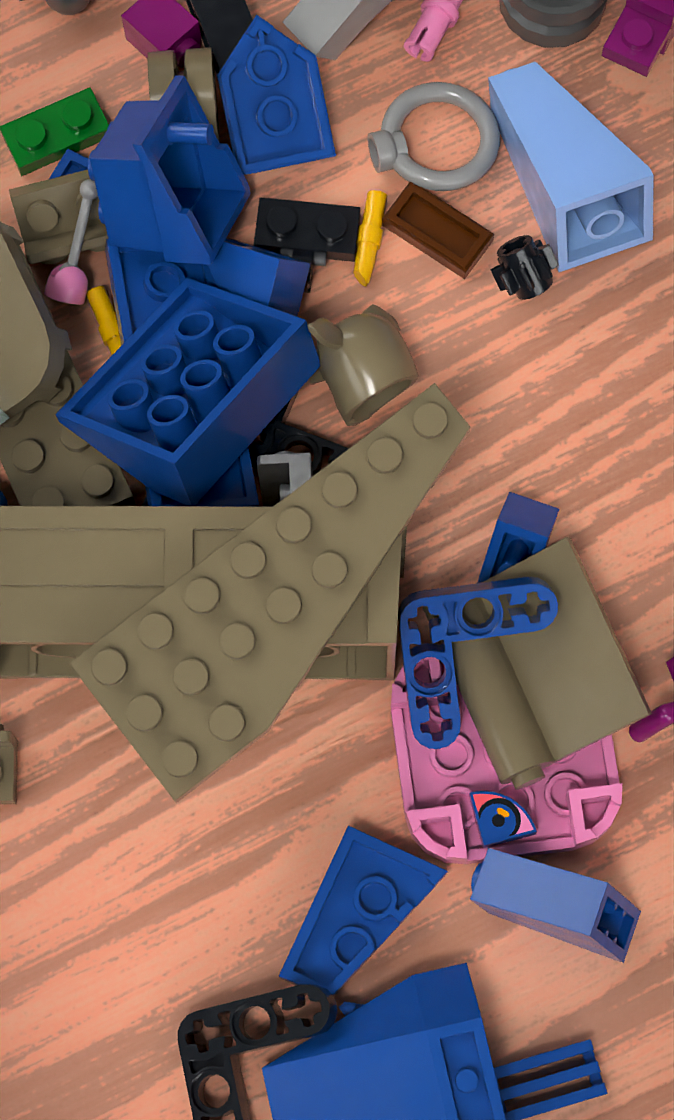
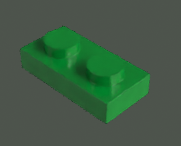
(49, 131)

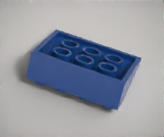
(192, 388)

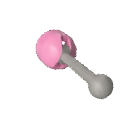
(67, 281)

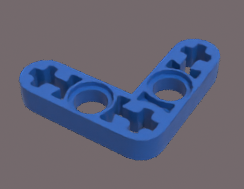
(452, 627)

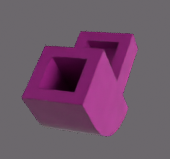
(641, 34)

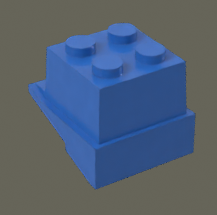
(167, 179)

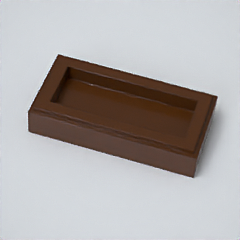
(437, 229)

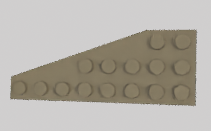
(237, 634)

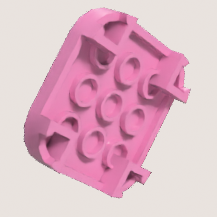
(567, 806)

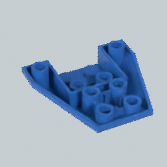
(395, 1058)

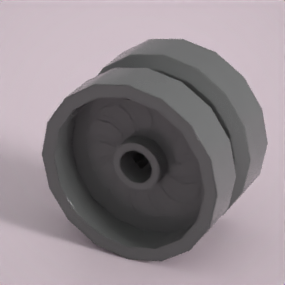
(553, 21)

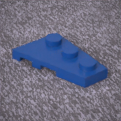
(356, 909)

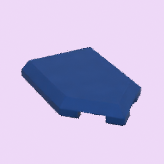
(274, 102)

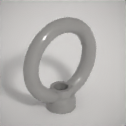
(390, 150)

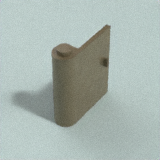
(550, 687)

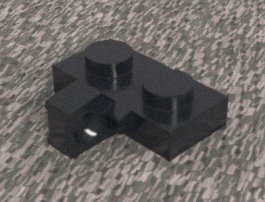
(307, 231)

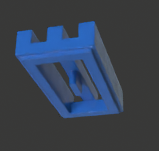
(590, 1069)

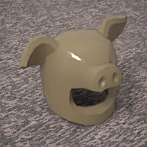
(362, 362)

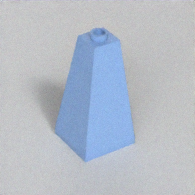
(575, 172)

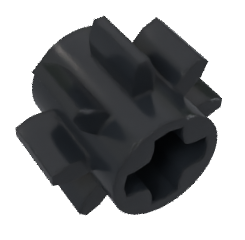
(524, 267)

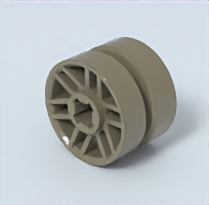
(198, 72)

